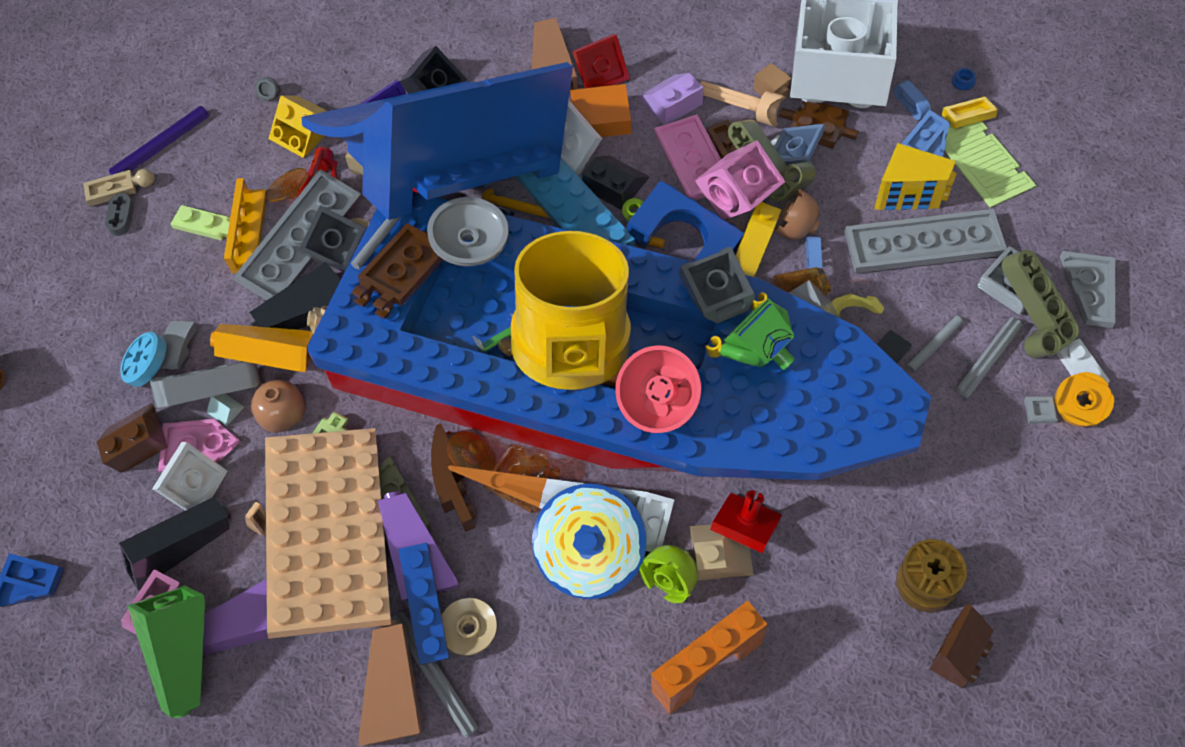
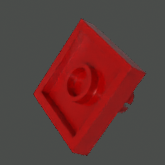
(601, 63)
(746, 521)

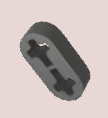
(115, 214)

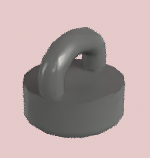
(267, 88)

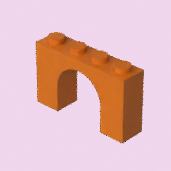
(735, 634)

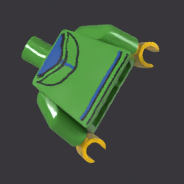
(758, 337)

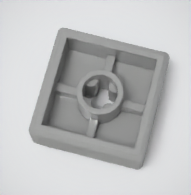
(997, 285)

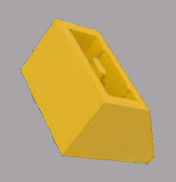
(288, 127)

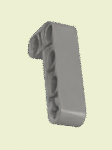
(204, 383)

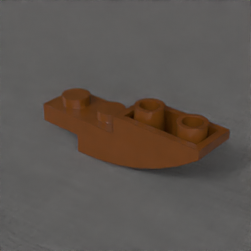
(448, 483)

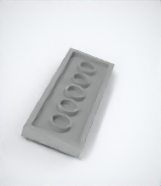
(925, 240)
(277, 258)

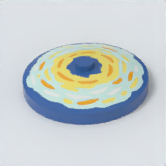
(589, 541)

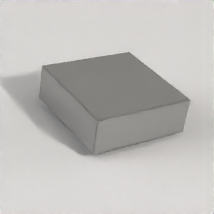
(1040, 410)

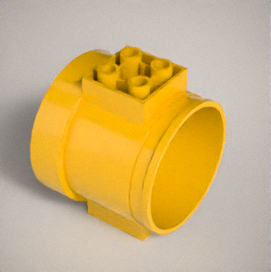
(570, 344)

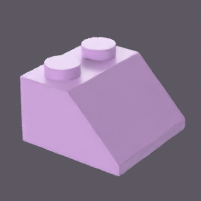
(673, 97)

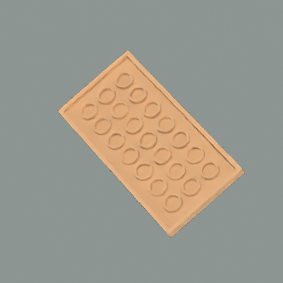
(324, 534)

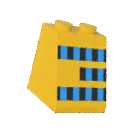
(915, 180)

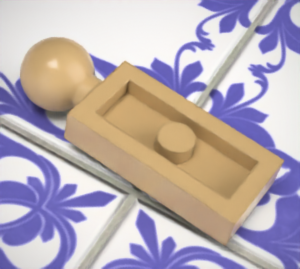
(104, 188)

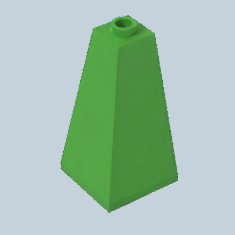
(172, 645)

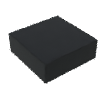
(894, 346)

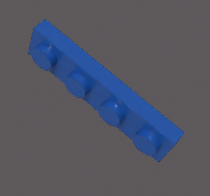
(423, 604)

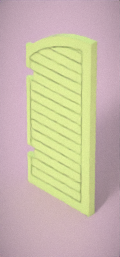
(986, 163)

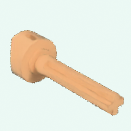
(765, 108)

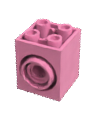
(740, 181)

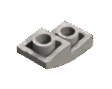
(177, 337)

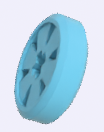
(143, 359)

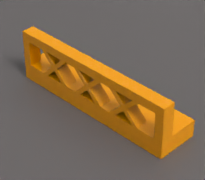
(244, 224)

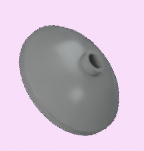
(464, 221)

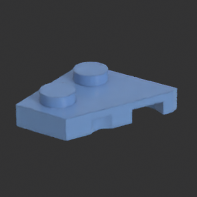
(929, 134)

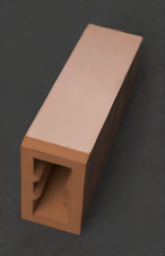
(550, 47)
(390, 692)

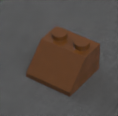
(132, 440)
(963, 648)

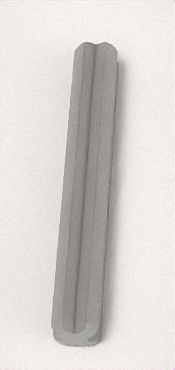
(989, 357)

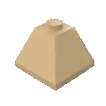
(718, 555)

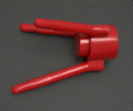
(322, 160)

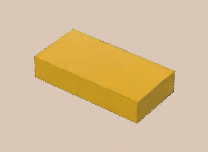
(969, 112)

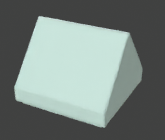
(224, 408)

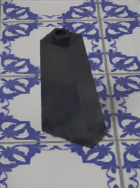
(291, 306)
(173, 540)

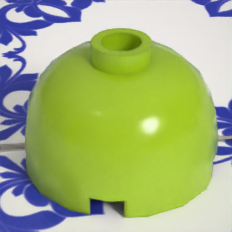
(671, 571)

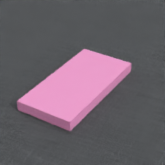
(688, 152)

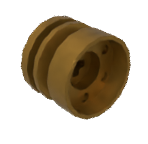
(921, 587)

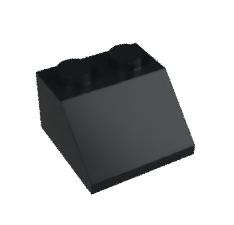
(430, 72)
(613, 180)

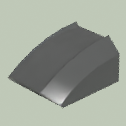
(718, 285)

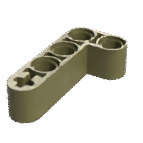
(748, 131)
(1042, 302)

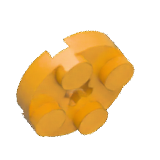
(1098, 393)

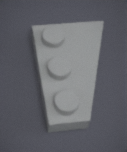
(1092, 285)

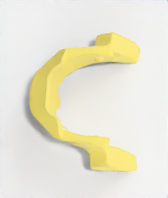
(849, 300)

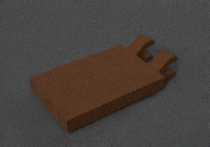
(397, 270)

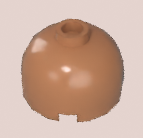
(800, 215)
(278, 405)

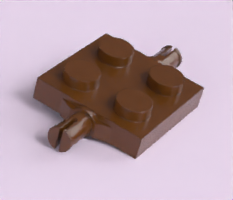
(821, 113)

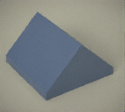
(798, 143)

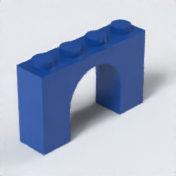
(668, 206)

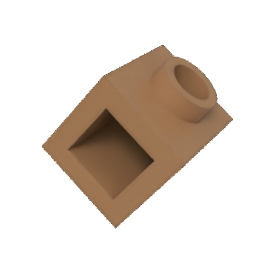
(772, 80)

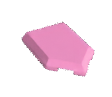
(204, 435)

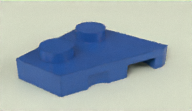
(27, 580)

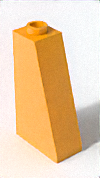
(263, 346)

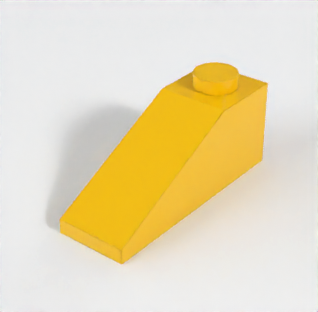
(756, 237)

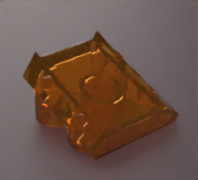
(521, 462)

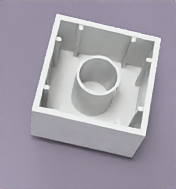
(845, 51)

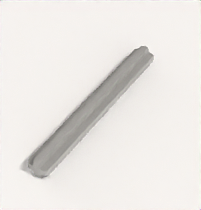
(440, 684)

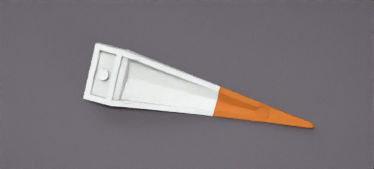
(653, 508)

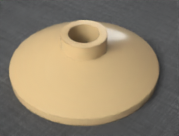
(469, 612)

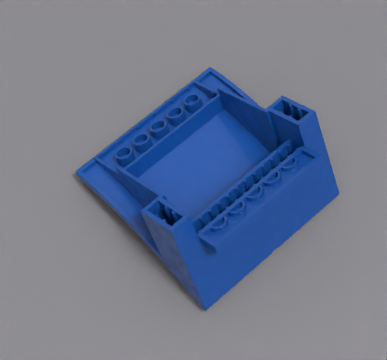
(454, 135)

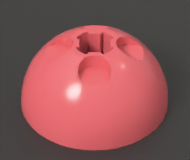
(643, 392)

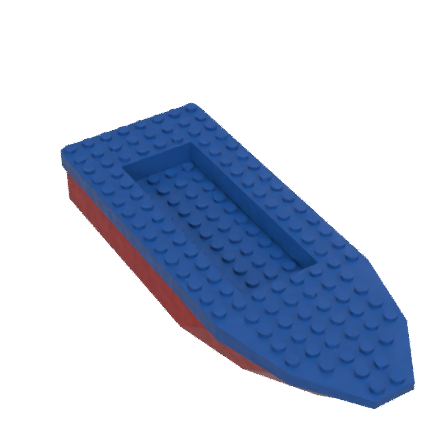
(817, 418)

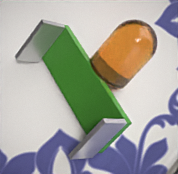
(502, 338)

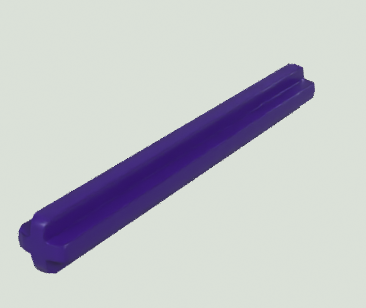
(160, 141)

